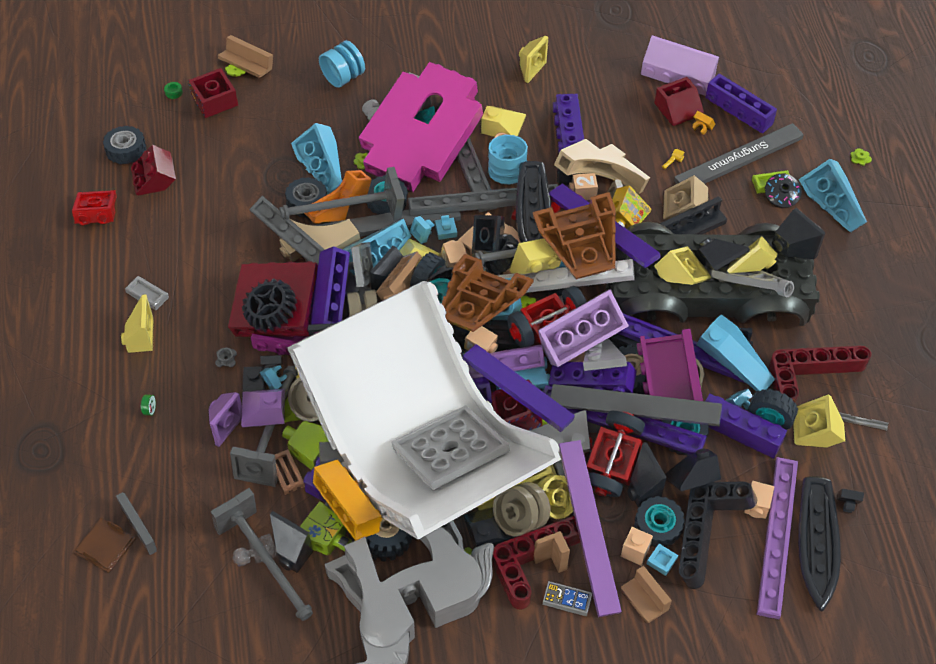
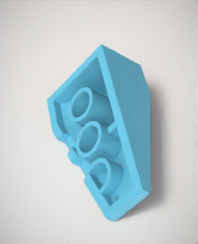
(319, 153)
(834, 194)
(383, 240)
(731, 349)

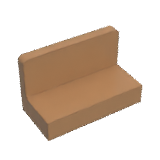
(552, 547)
(646, 595)

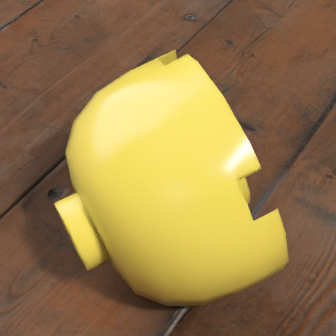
(558, 495)

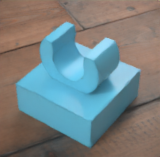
(445, 227)
(421, 229)
(271, 378)
(740, 398)
(662, 559)

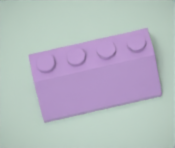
(673, 61)
(582, 329)

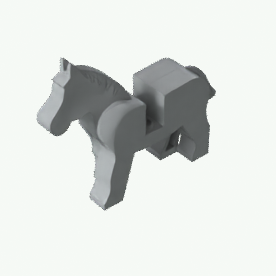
(446, 585)

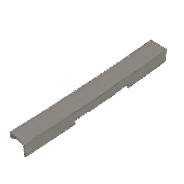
(863, 421)

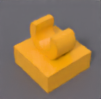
(703, 120)

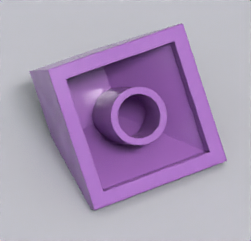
(263, 407)
(224, 416)

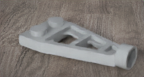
(757, 279)

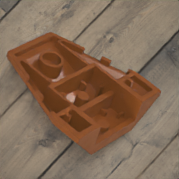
(582, 235)
(478, 295)

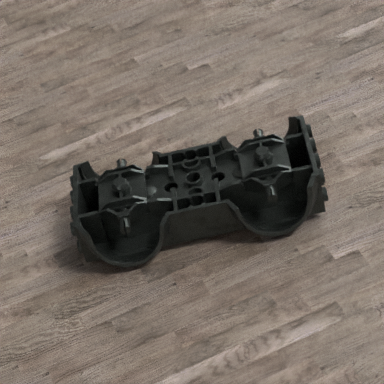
(711, 299)

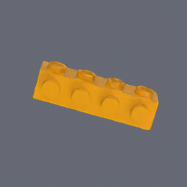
(347, 499)

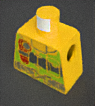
(629, 207)

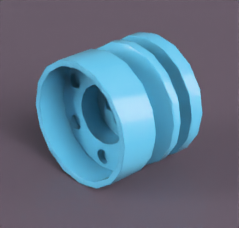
(342, 63)
(505, 157)

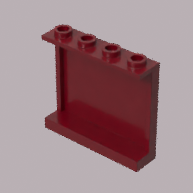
(298, 276)

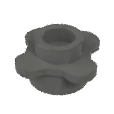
(226, 353)

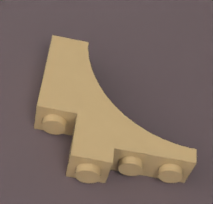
(606, 162)
(336, 235)

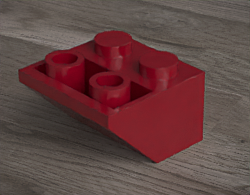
(678, 101)
(153, 171)

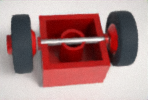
(527, 321)
(615, 454)

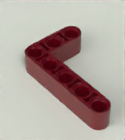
(814, 361)
(515, 558)

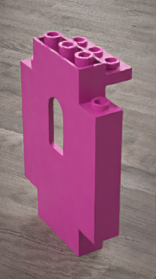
(412, 145)

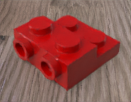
(94, 207)

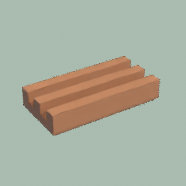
(292, 485)

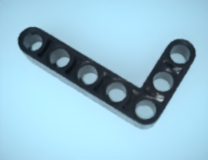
(702, 525)

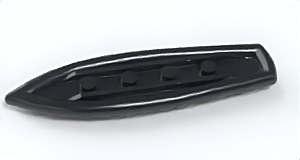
(531, 196)
(819, 540)

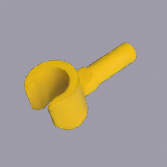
(676, 155)

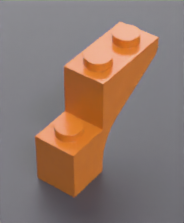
(354, 184)

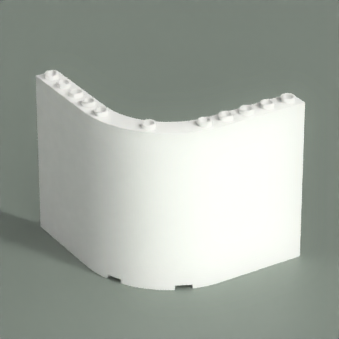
(391, 376)

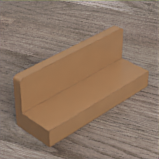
(246, 57)
(400, 276)

